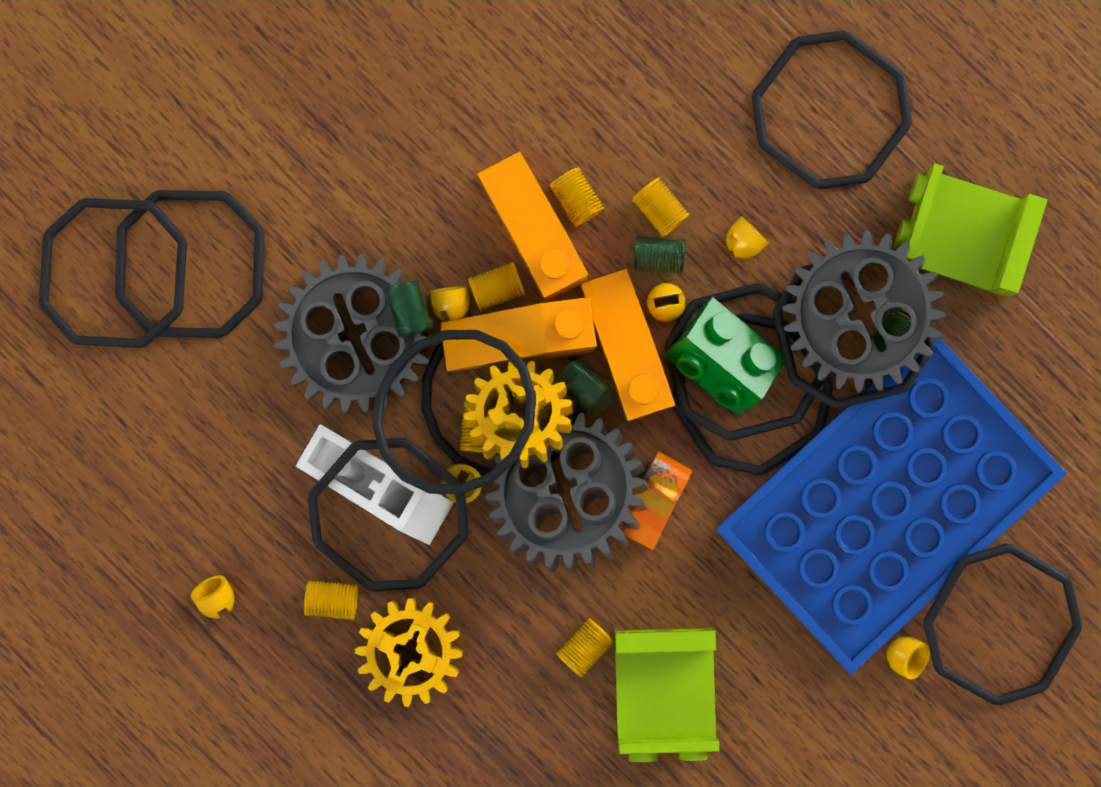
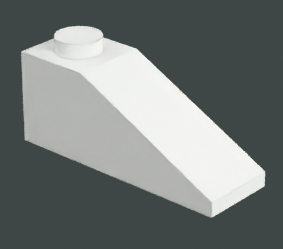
(375, 486)

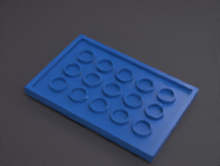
(888, 503)

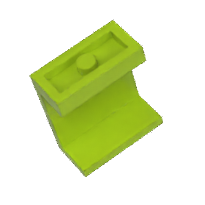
(971, 231)
(665, 693)

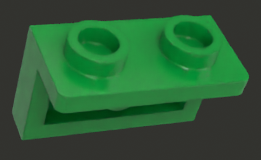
(726, 358)

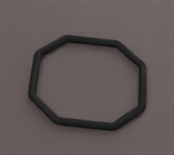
(873, 56)
(46, 269)
(257, 274)
(680, 388)
(815, 391)
(780, 457)
(343, 563)
(1059, 657)

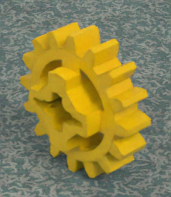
(503, 425)
(388, 642)

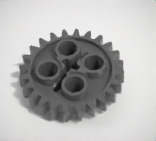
(904, 290)
(313, 352)
(608, 476)

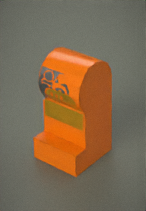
(665, 483)

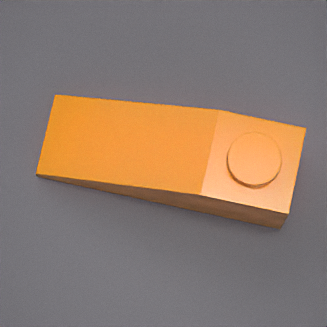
(533, 227)
(531, 331)
(628, 346)

